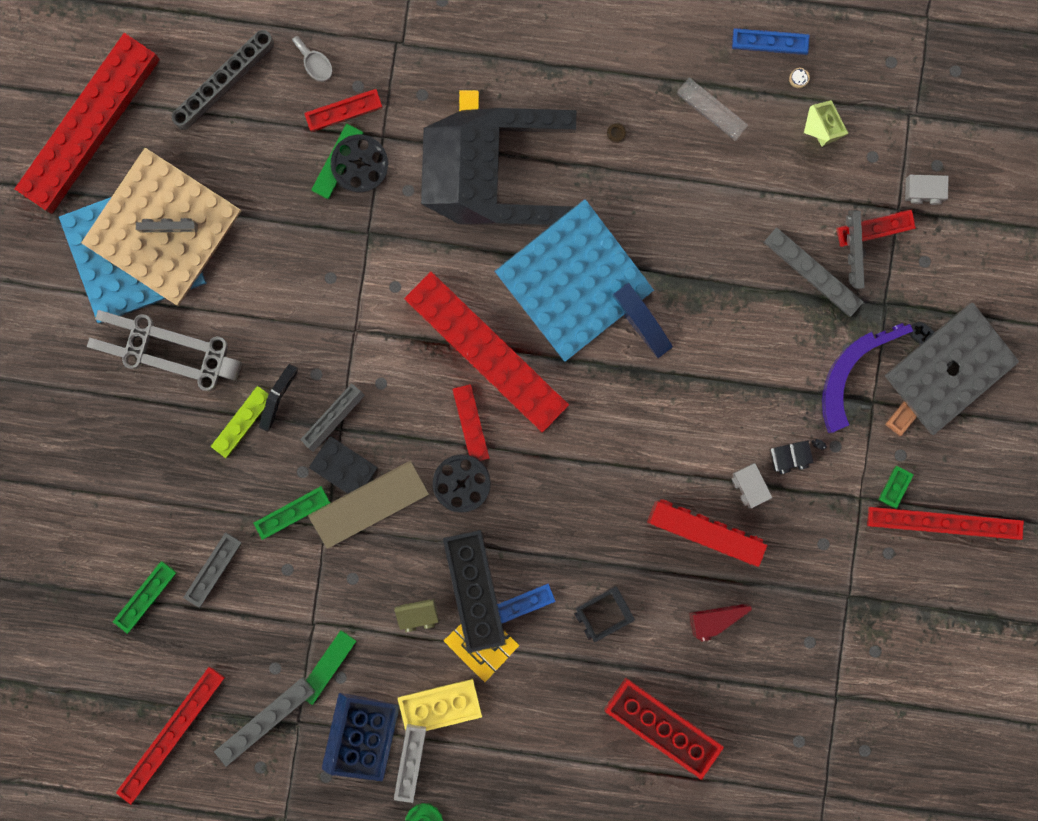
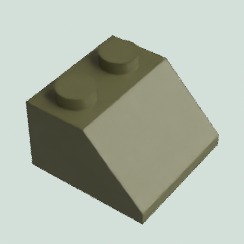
(417, 614)

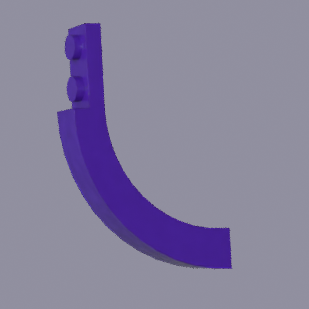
(833, 390)

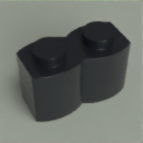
(791, 456)

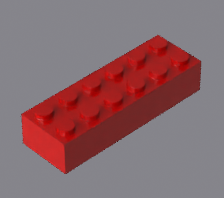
(708, 534)
(663, 728)

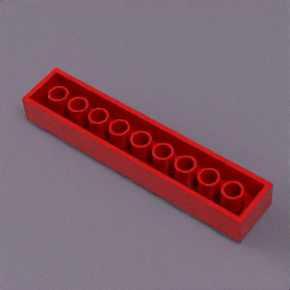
(87, 123)
(486, 352)

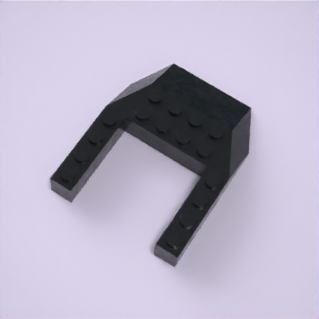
(464, 161)

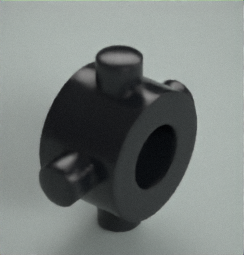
(819, 444)

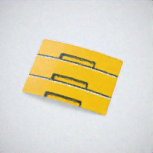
(482, 662)

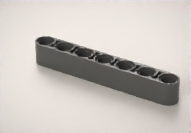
(232, 78)

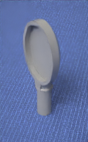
(315, 62)

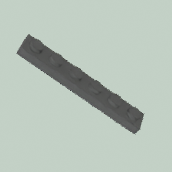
(813, 272)
(264, 721)

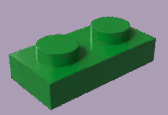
(895, 487)

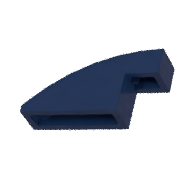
(642, 320)

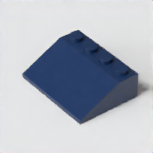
(360, 737)

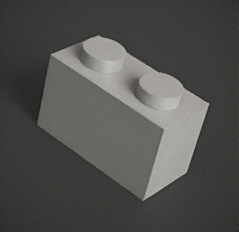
(926, 188)
(751, 486)

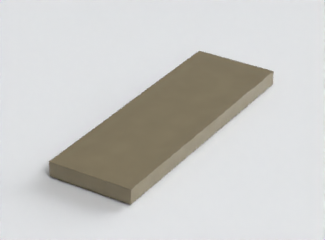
(368, 504)

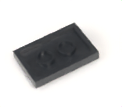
(342, 466)

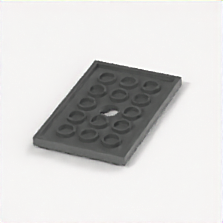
(923, 375)

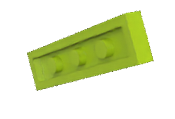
(241, 422)

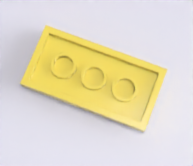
(441, 705)

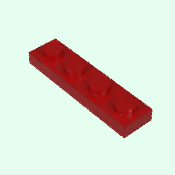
(343, 110)
(880, 226)
(470, 422)

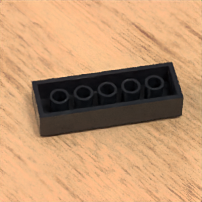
(474, 591)

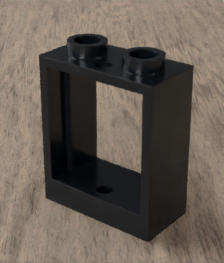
(620, 602)

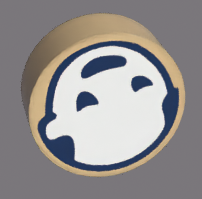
(799, 78)

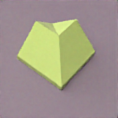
(825, 123)

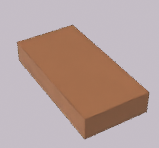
(901, 419)

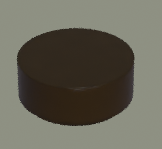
(616, 133)

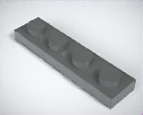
(854, 240)
(332, 417)
(212, 570)

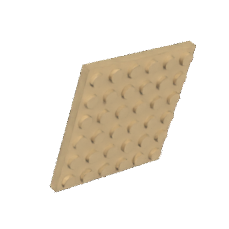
(166, 260)

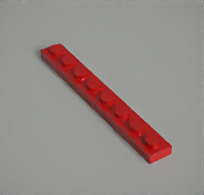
(945, 523)
(170, 735)

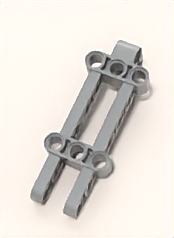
(226, 366)

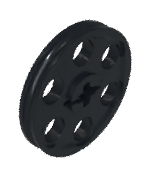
(366, 156)
(471, 485)

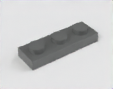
(166, 225)

